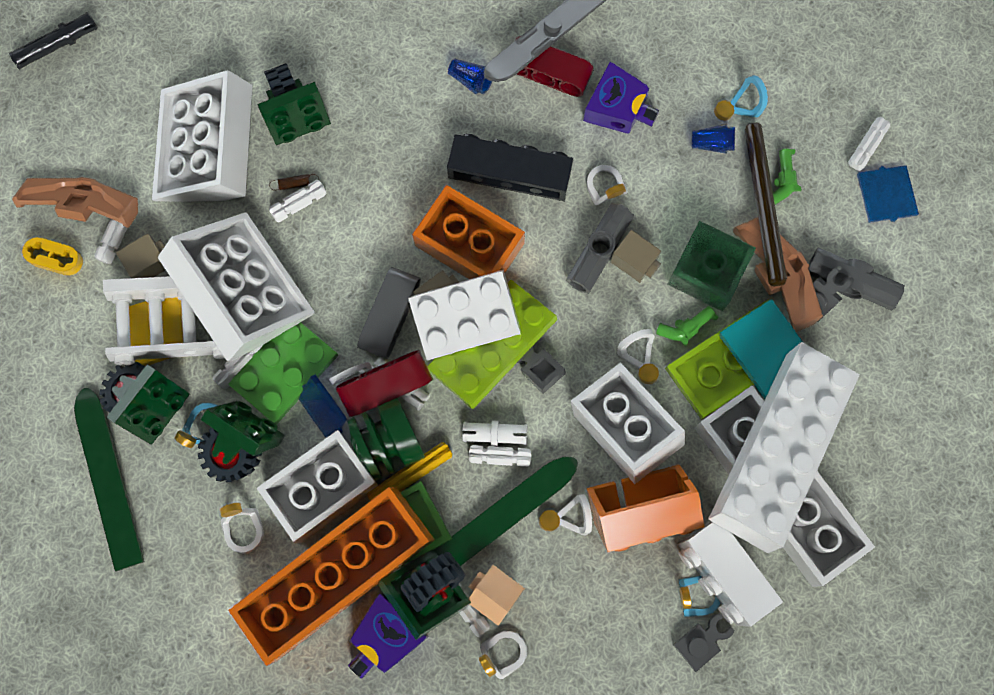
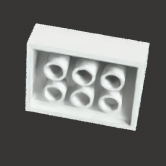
(203, 140)
(234, 284)

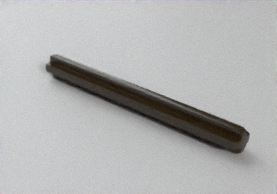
(765, 205)

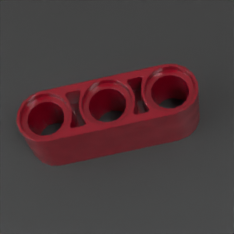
(559, 71)
(384, 383)

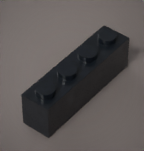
(509, 167)

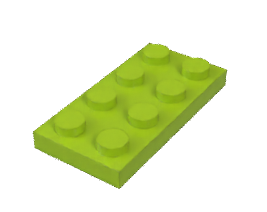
(479, 369)
(709, 374)

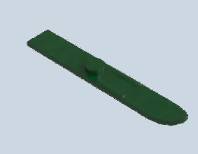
(107, 481)
(509, 509)

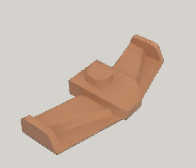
(78, 198)
(798, 290)

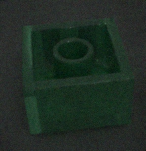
(711, 266)

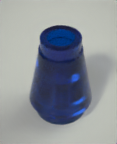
(469, 75)
(714, 139)

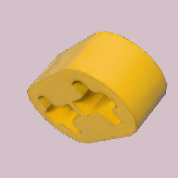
(54, 249)

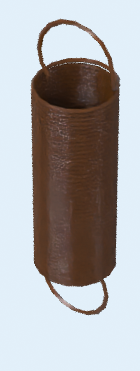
(293, 182)

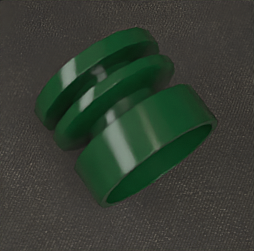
(385, 439)

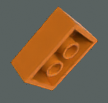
(467, 236)

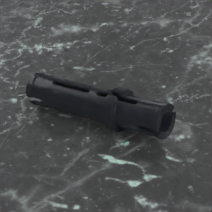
(53, 40)

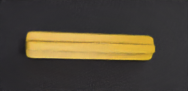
(414, 472)

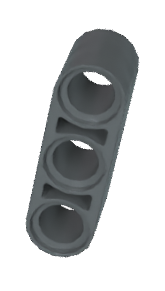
(388, 313)

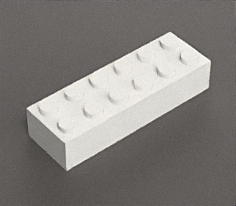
(784, 448)
(824, 533)

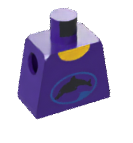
(619, 101)
(381, 639)

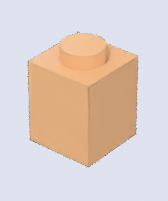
(494, 594)

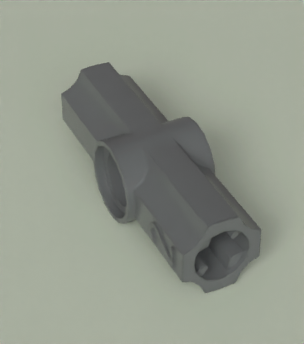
(592, 263)
(866, 282)

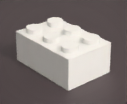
(465, 315)
(628, 423)
(317, 487)
(729, 575)

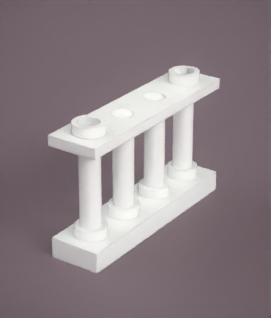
(153, 291)

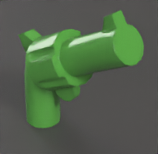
(786, 178)
(688, 328)

